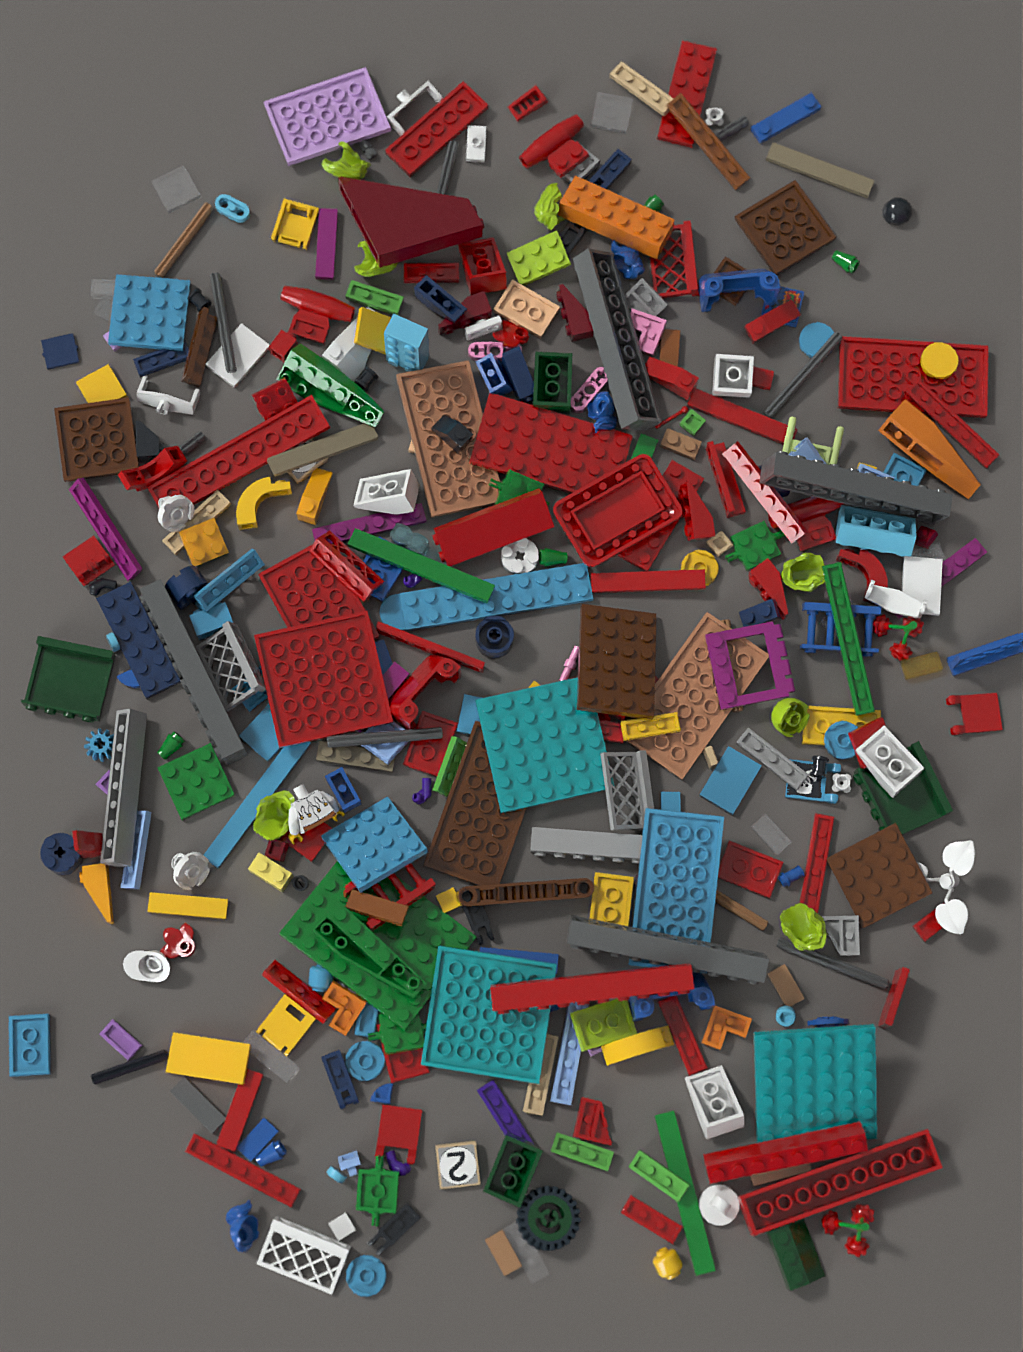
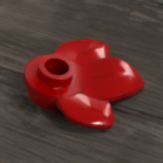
(511, 335)
(176, 940)

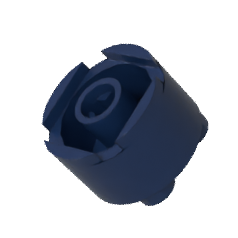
(185, 586)
(485, 642)
(53, 846)

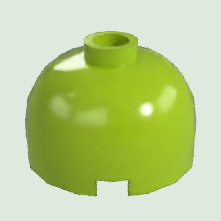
(790, 716)

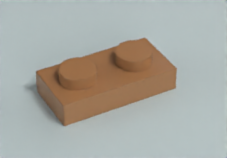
(680, 444)

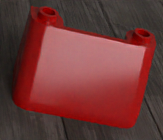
(402, 701)

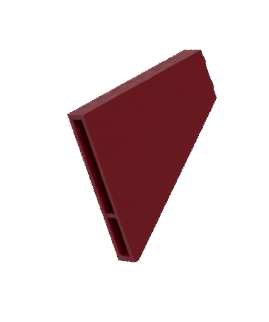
(408, 221)

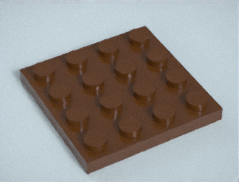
(785, 227)
(96, 439)
(879, 875)

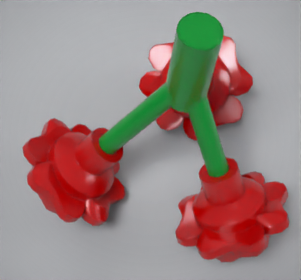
(910, 626)
(862, 1216)

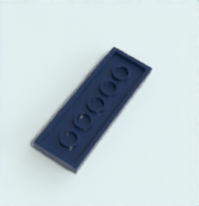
(138, 640)

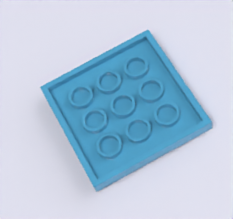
(149, 312)
(374, 844)

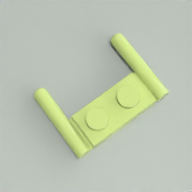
(829, 454)

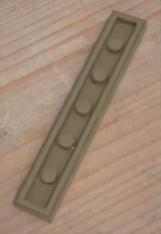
(820, 170)
(322, 449)

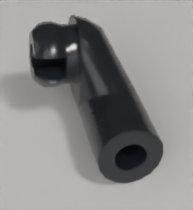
(101, 583)

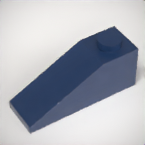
(438, 299)

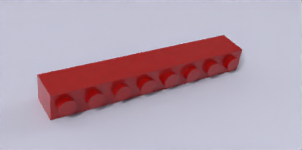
(785, 1152)

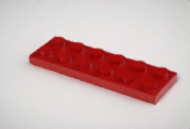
(691, 80)
(436, 129)
(645, 552)

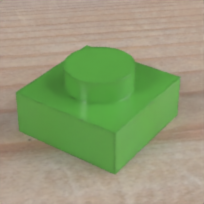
(692, 422)

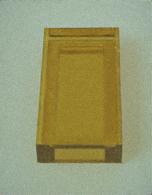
(921, 665)

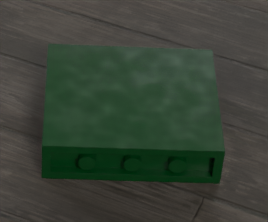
(69, 679)
(914, 805)

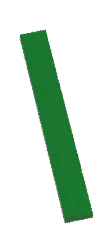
(421, 565)
(848, 638)
(688, 1205)

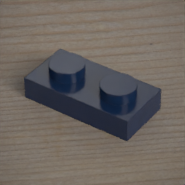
(760, 613)

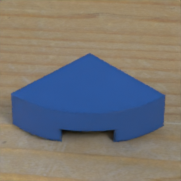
(128, 679)
(383, 1094)

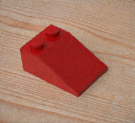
(482, 266)

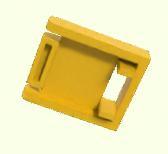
(294, 228)
(284, 1028)

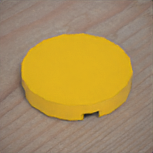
(939, 360)
(701, 560)

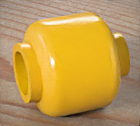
(667, 1263)

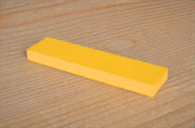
(188, 905)

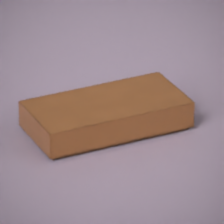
(785, 986)
(503, 1252)

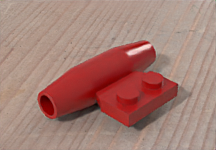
(558, 147)
(315, 311)
(811, 514)

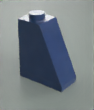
(518, 375)

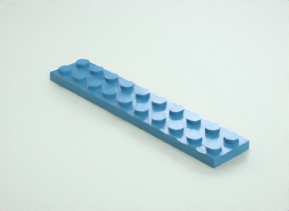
(511, 595)

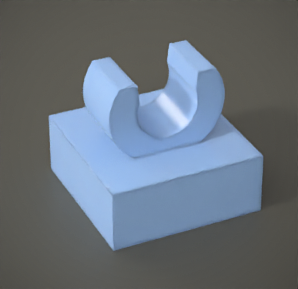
(349, 1161)

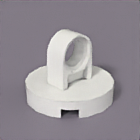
(175, 512)
(190, 869)
(719, 1204)

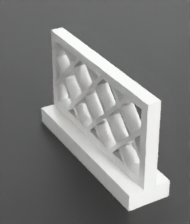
(308, 1237)

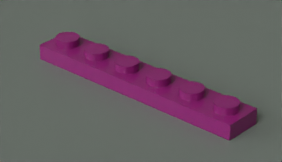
(372, 524)
(105, 529)
(959, 562)

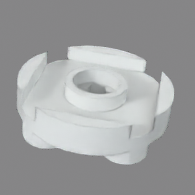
(517, 566)

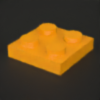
(203, 542)

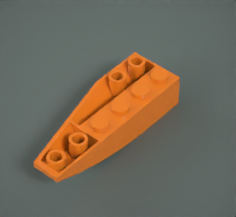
(929, 447)

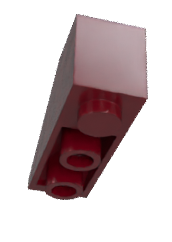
(477, 309)
(576, 316)

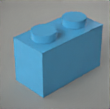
(210, 622)

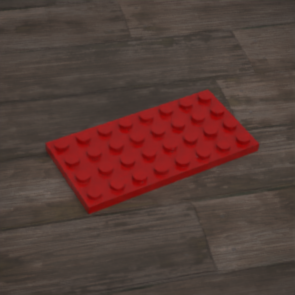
(880, 370)
(545, 445)

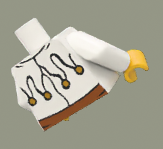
(310, 811)

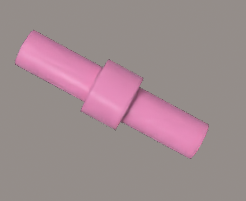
(570, 664)

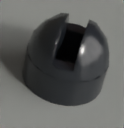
(297, 885)

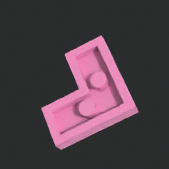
(651, 330)

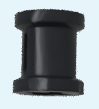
(198, 299)
(366, 379)
(819, 767)

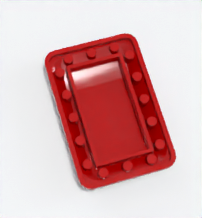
(617, 510)

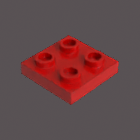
(274, 399)

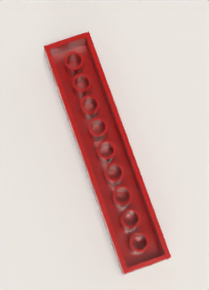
(839, 1182)

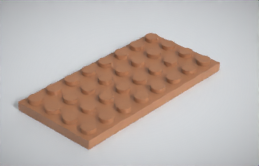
(447, 477)
(691, 692)

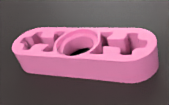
(481, 345)
(577, 396)

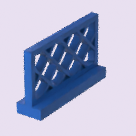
(986, 654)

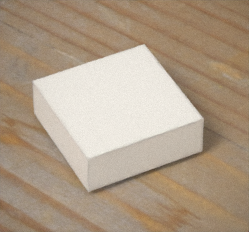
(342, 1226)

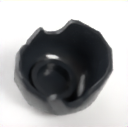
(897, 211)

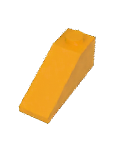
(314, 496)
(97, 883)

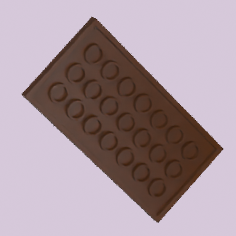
(472, 833)

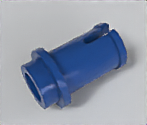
(791, 876)

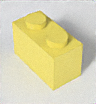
(270, 872)

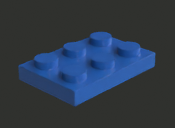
(386, 572)

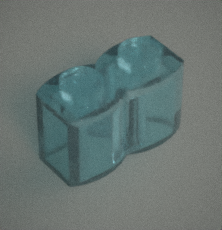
(404, 537)

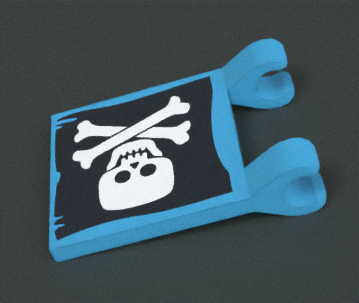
(813, 788)

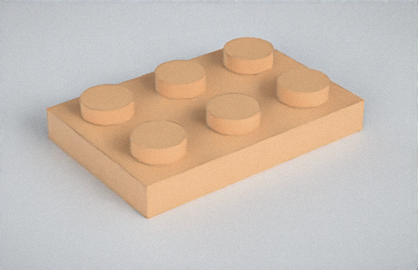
(526, 309)

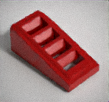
(528, 95)

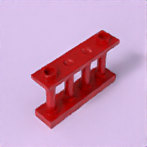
(407, 897)

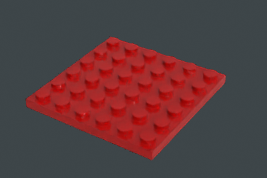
(323, 679)

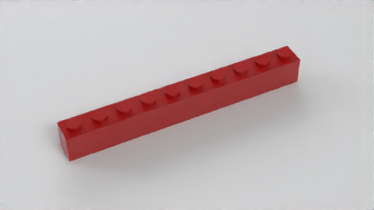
(592, 987)

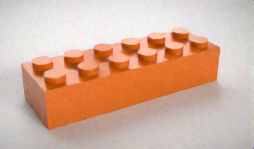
(616, 217)

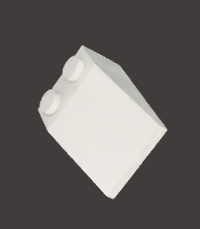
(388, 493)
(889, 761)
(715, 1102)

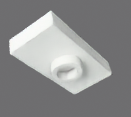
(476, 144)
(483, 327)

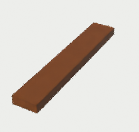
(708, 141)

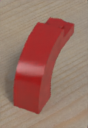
(167, 462)
(867, 564)

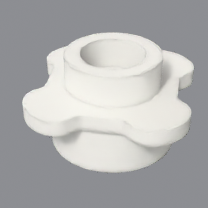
(714, 112)
(846, 782)

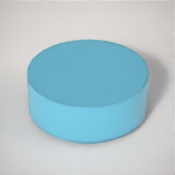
(113, 642)
(785, 1015)
(336, 1174)

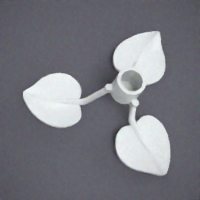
(954, 913)

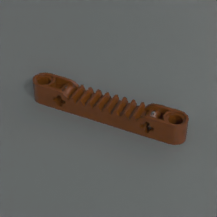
(525, 892)

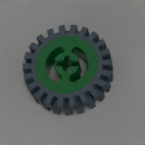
(566, 1224)

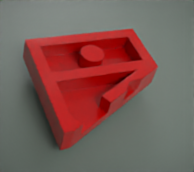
(591, 1122)

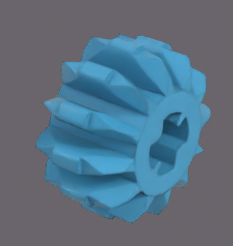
(95, 740)

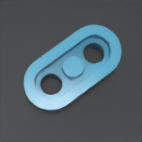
(233, 208)

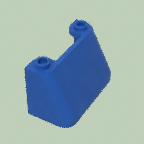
(760, 280)
(700, 995)

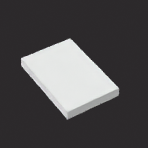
(247, 350)
(923, 581)

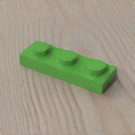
(374, 297)
(449, 766)
(582, 1151)
(659, 1175)

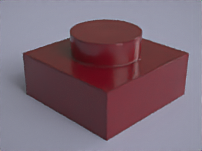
(925, 537)
(276, 850)

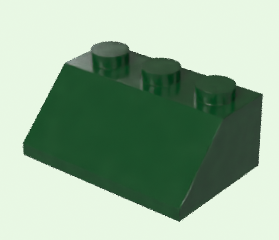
(553, 381)
(513, 1169)
(795, 1254)

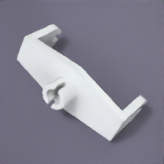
(406, 99)
(166, 402)
(895, 601)

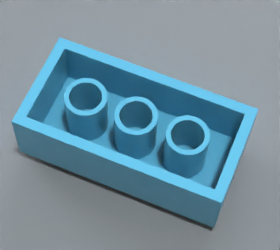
(406, 344)
(876, 530)

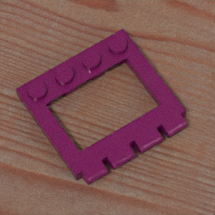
(723, 671)

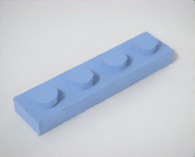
(132, 875)

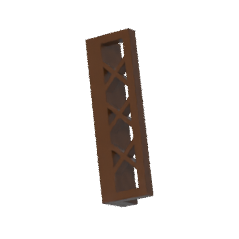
(199, 348)

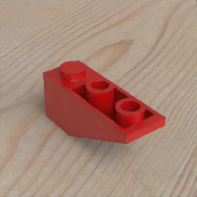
(697, 516)
(769, 583)

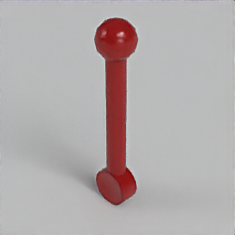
(684, 409)

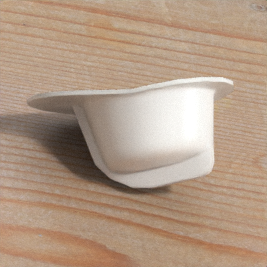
(147, 965)

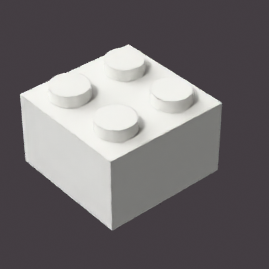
(732, 375)

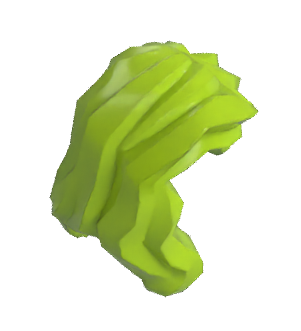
(348, 166)
(547, 207)
(369, 265)
(803, 572)
(273, 815)
(804, 927)

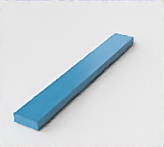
(247, 810)

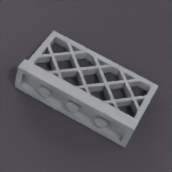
(242, 655)
(640, 790)

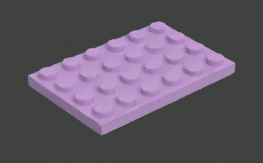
(327, 113)

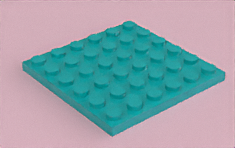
(541, 745)
(466, 1031)
(815, 1080)

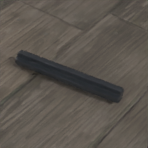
(129, 1067)

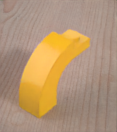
(254, 496)
(637, 1045)

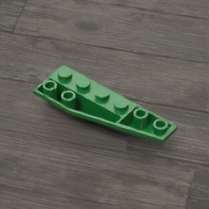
(330, 388)
(362, 948)

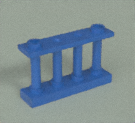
(812, 610)

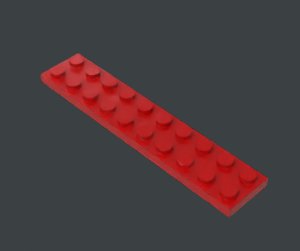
(243, 453)

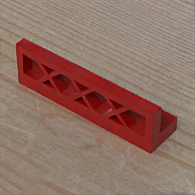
(725, 480)
(344, 567)

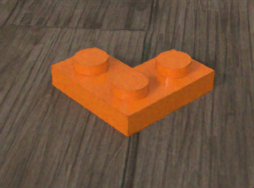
(348, 1006)
(722, 1022)

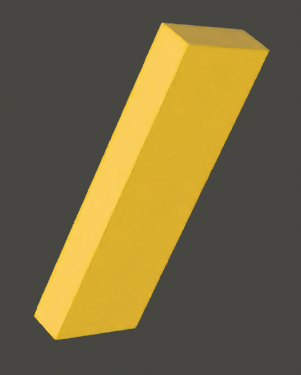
(645, 728)

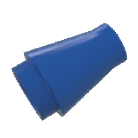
(272, 1153)

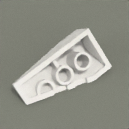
(347, 355)

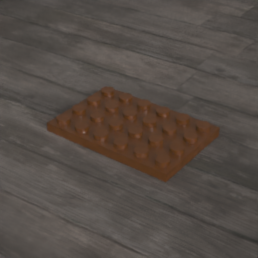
(616, 661)

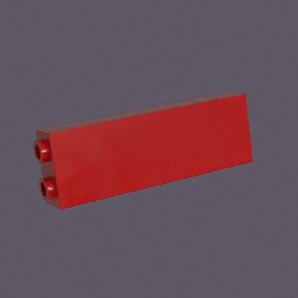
(492, 527)

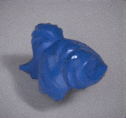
(627, 261)
(602, 411)
(243, 1226)

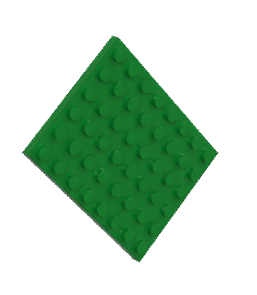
(413, 942)

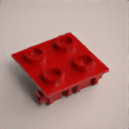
(88, 560)

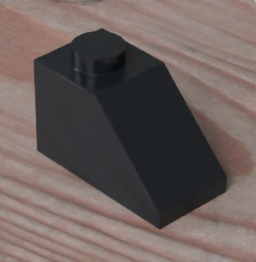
(452, 433)
(147, 443)

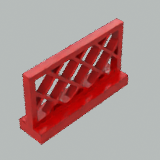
(689, 264)

